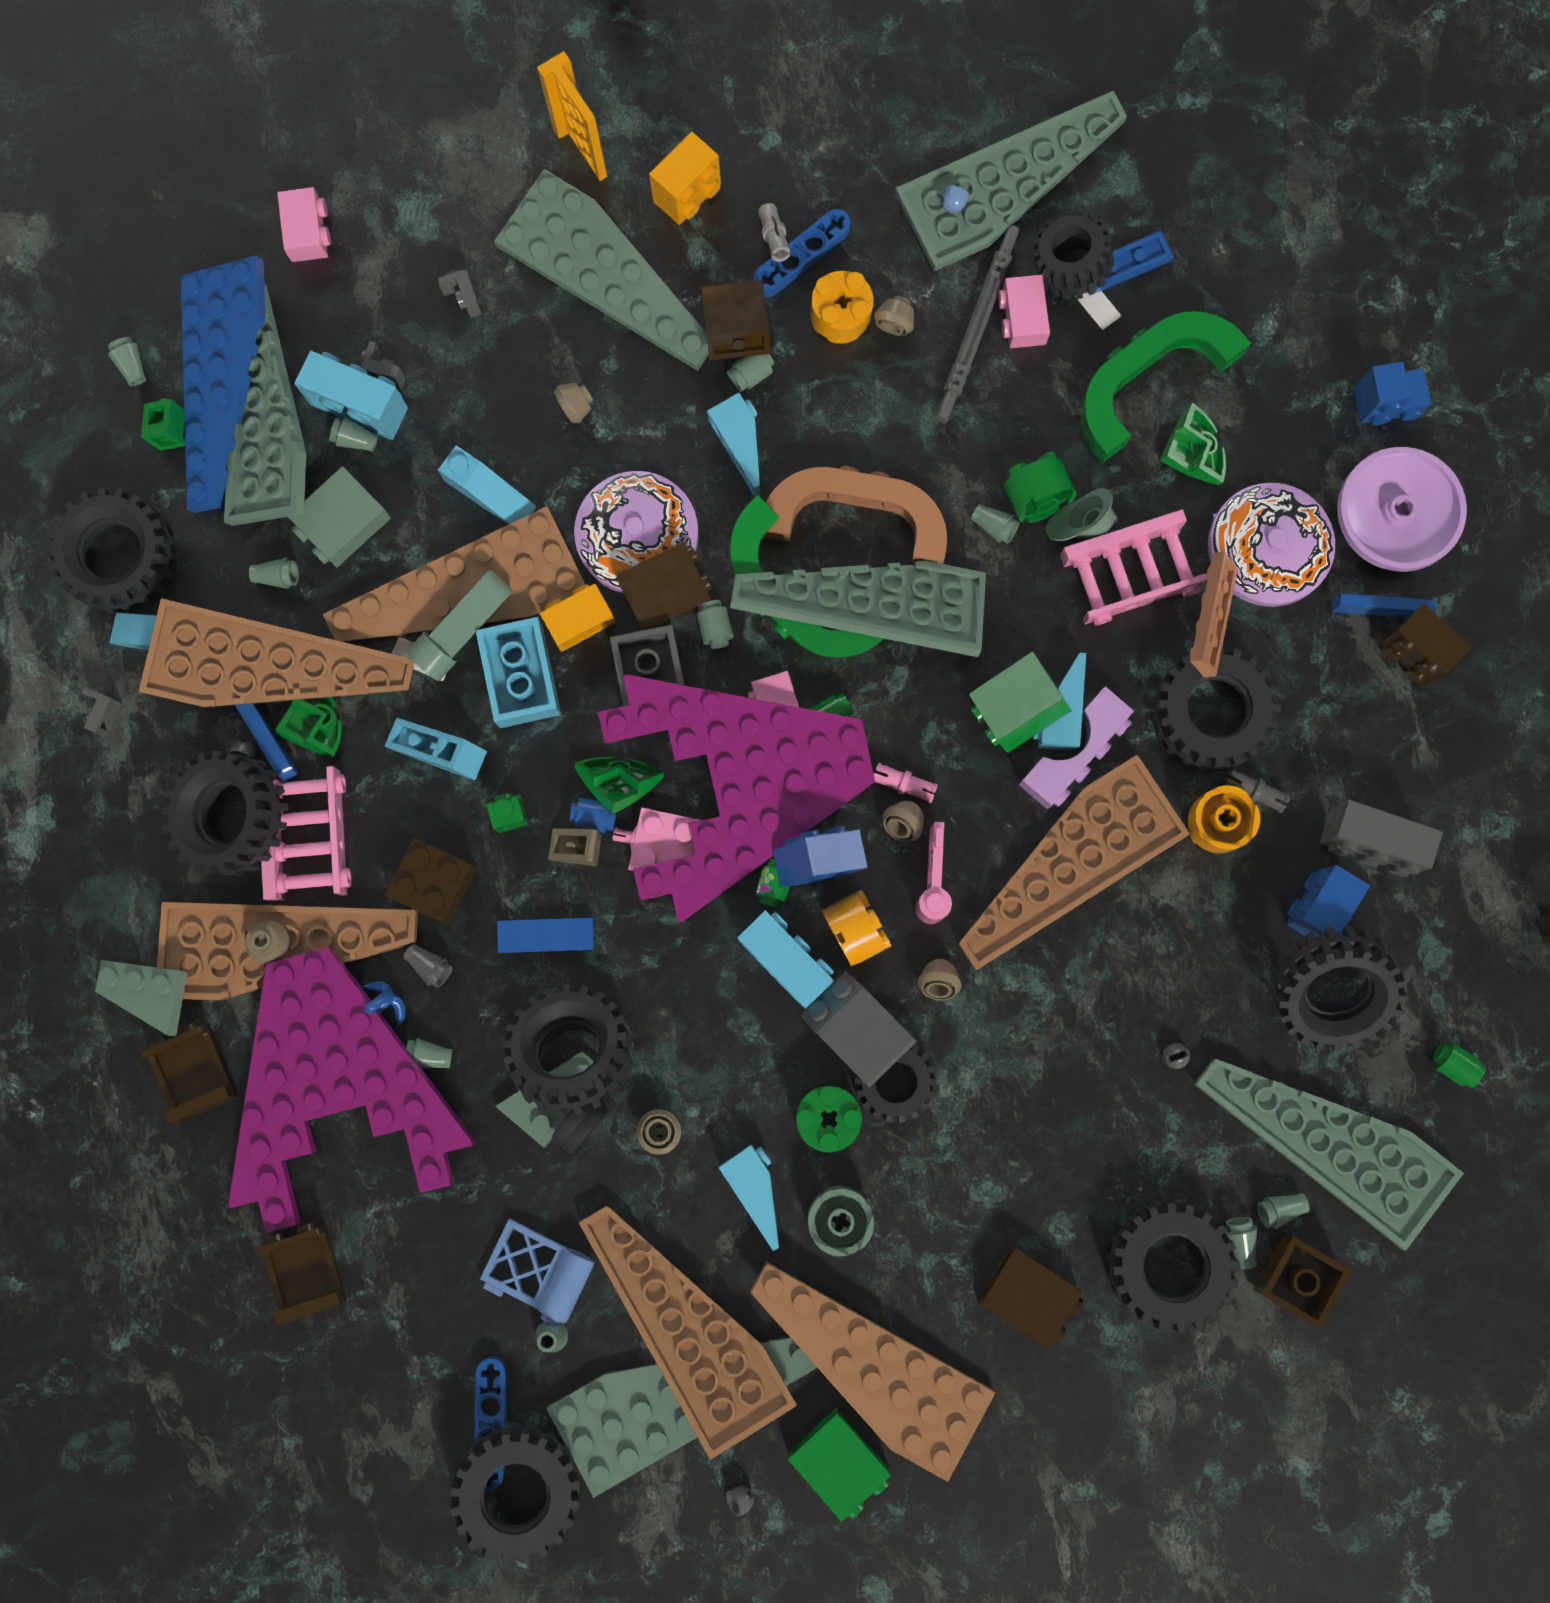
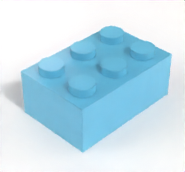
(351, 393)
(518, 672)
(786, 958)

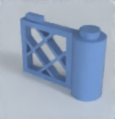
(558, 1288)

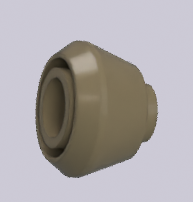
(895, 316)
(573, 401)
(903, 821)
(267, 941)
(939, 980)
(648, 1131)

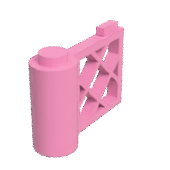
(935, 901)

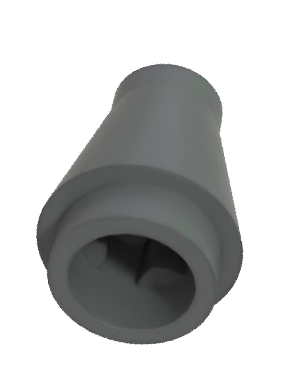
(429, 966)

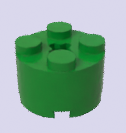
(1039, 488)
(830, 1137)

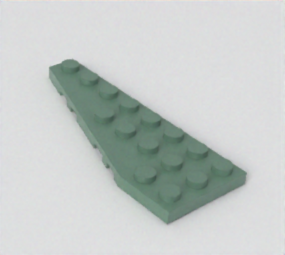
(1003, 180)
(584, 252)
(269, 450)
(908, 604)
(1362, 1161)
(634, 1418)

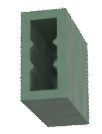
(339, 518)

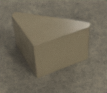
(575, 846)

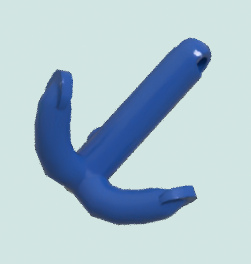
(385, 999)

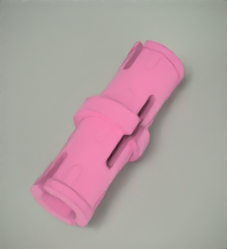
(905, 782)

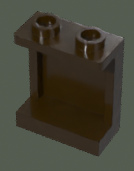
(736, 320)
(664, 586)
(190, 1072)
(302, 1273)
(1031, 1298)

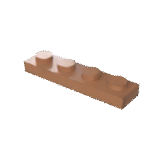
(1214, 614)

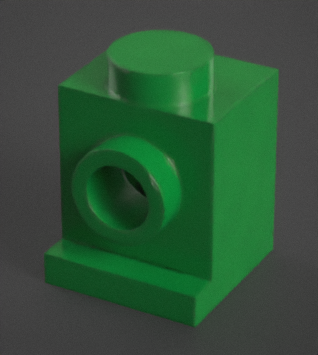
(163, 424)
(507, 812)

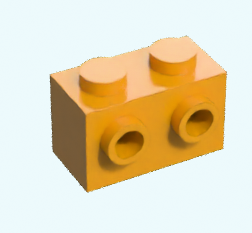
(577, 616)

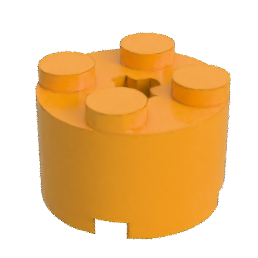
(839, 290)
(1236, 808)
(856, 928)

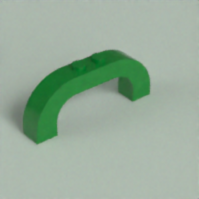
(1194, 330)
(743, 552)

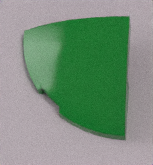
(1194, 448)
(312, 725)
(618, 782)

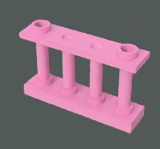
(1139, 537)
(273, 879)

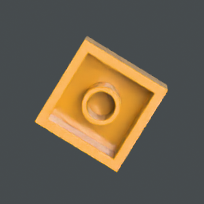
(685, 178)

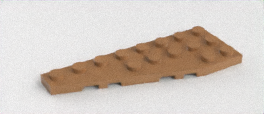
(523, 554)
(236, 661)
(1093, 844)
(212, 949)
(703, 1353)
(897, 1388)

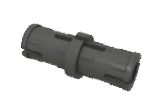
(1257, 789)

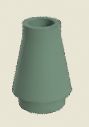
(127, 359)
(352, 435)
(996, 523)
(275, 573)
(429, 1055)
(1281, 1209)
(1244, 1236)
(557, 1332)

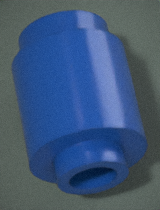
(592, 815)

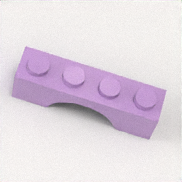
(1101, 719)

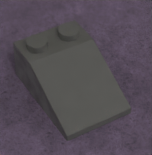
(858, 1028)

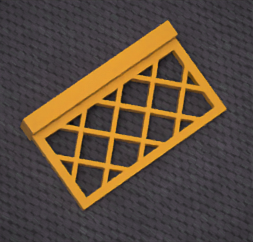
(569, 111)

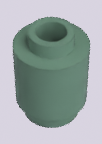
(750, 371)
(714, 624)

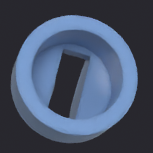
(955, 198)

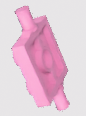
(657, 838)

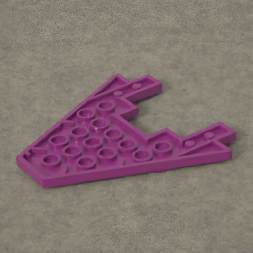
(770, 773)
(323, 1057)

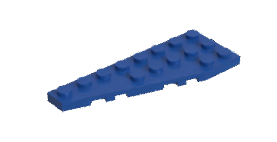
(219, 333)

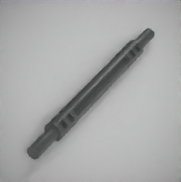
(977, 324)

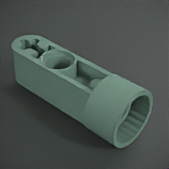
(436, 651)

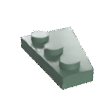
(145, 992)
(529, 1118)

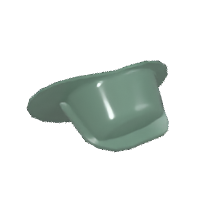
(1083, 518)

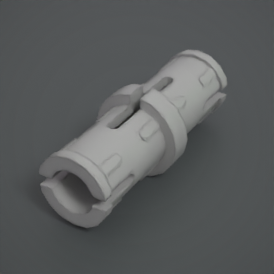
(774, 232)

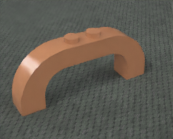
(863, 490)

